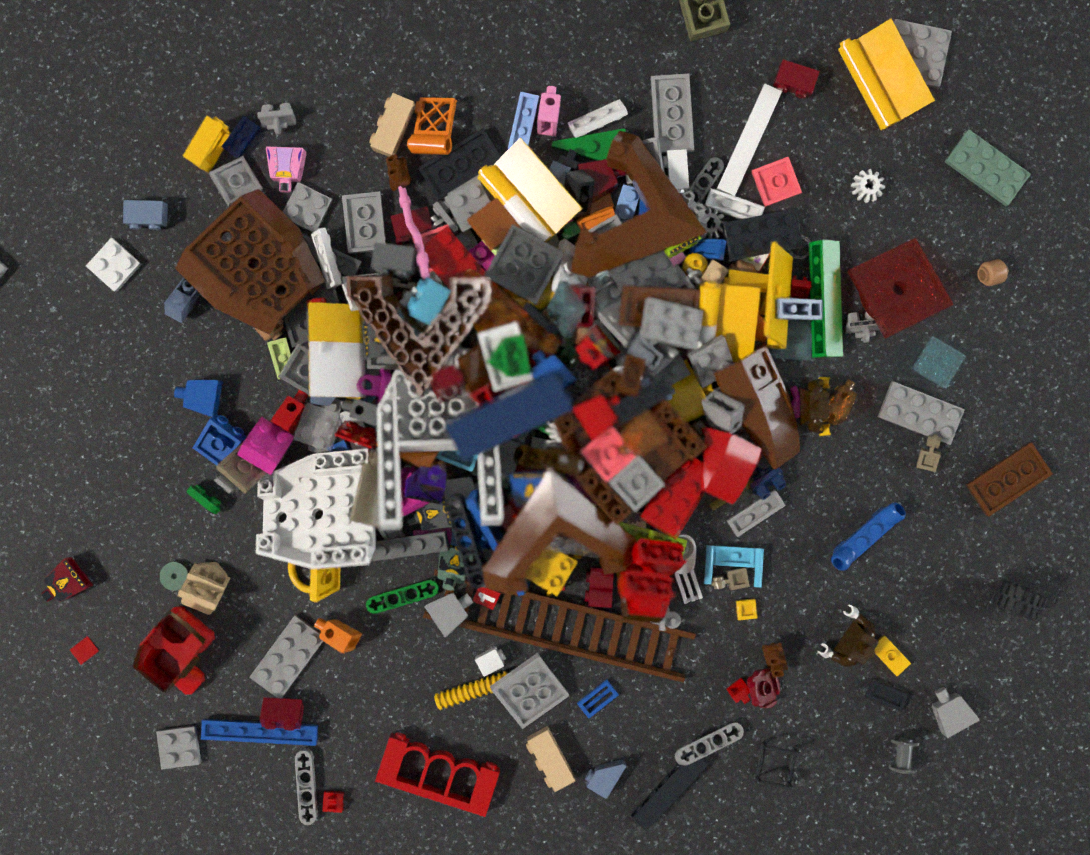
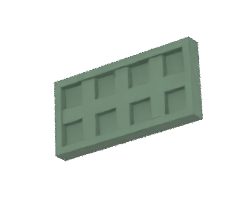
(987, 167)

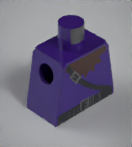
(426, 484)

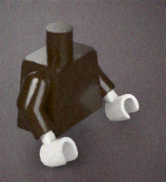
(856, 644)

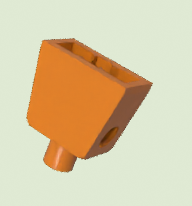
(338, 634)

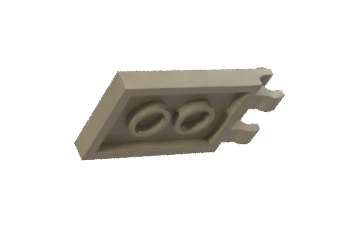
(367, 497)

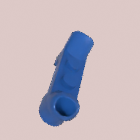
(867, 535)

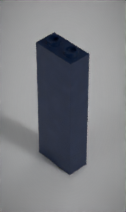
(509, 415)

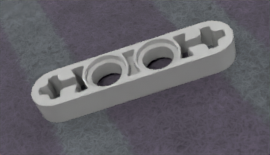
(709, 744)
(309, 786)

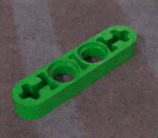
(401, 593)

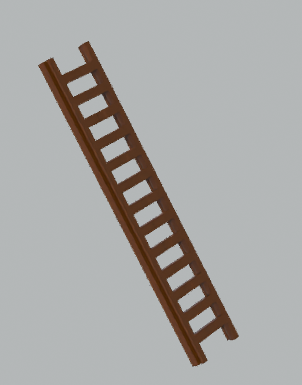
(573, 648)

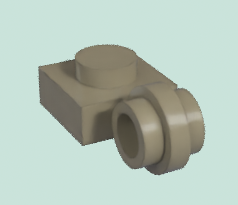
(928, 458)
(736, 579)

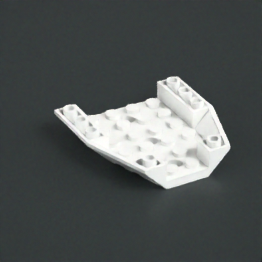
(302, 489)

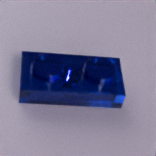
(241, 137)

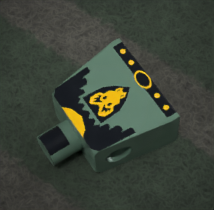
(451, 568)

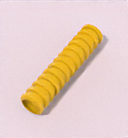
(466, 692)

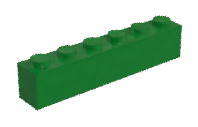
(826, 286)

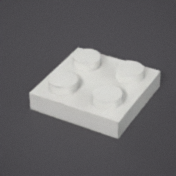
(113, 265)

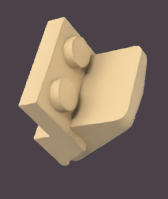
(204, 587)

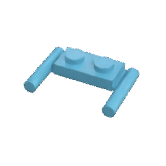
(734, 557)

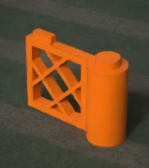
(432, 141)

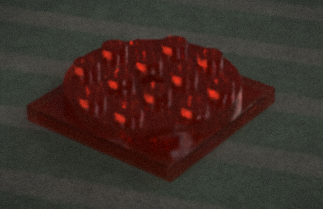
(912, 272)

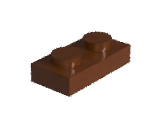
(631, 375)

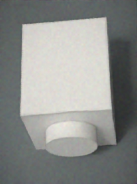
(490, 660)

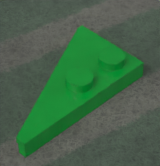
(590, 146)

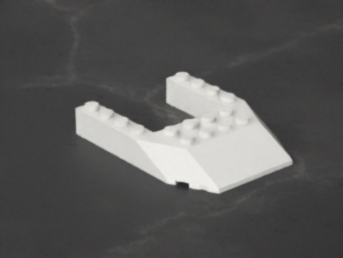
(418, 425)

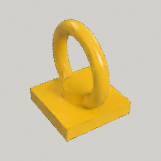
(323, 581)

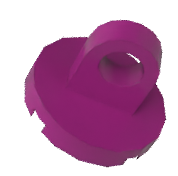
(378, 383)

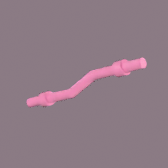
(421, 257)

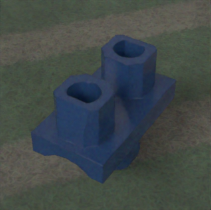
(765, 479)

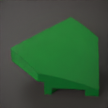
(511, 356)

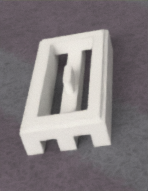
(692, 598)

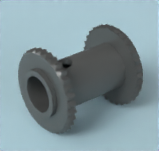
(904, 755)

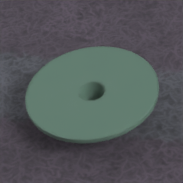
(173, 576)

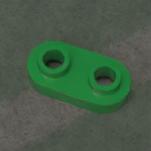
(210, 503)

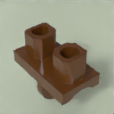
(398, 172)
(775, 659)

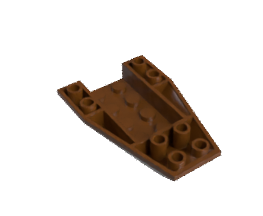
(767, 407)

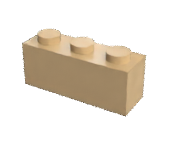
(392, 125)
(550, 759)

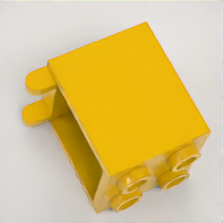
(551, 570)

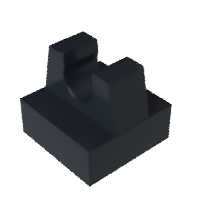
(569, 160)

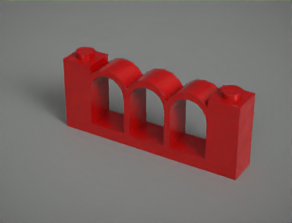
(482, 792)

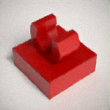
(800, 288)
(739, 691)
(333, 801)

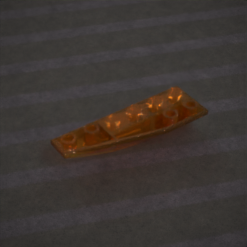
(504, 310)

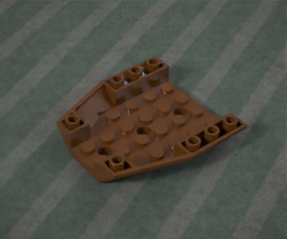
(223, 272)
(663, 459)

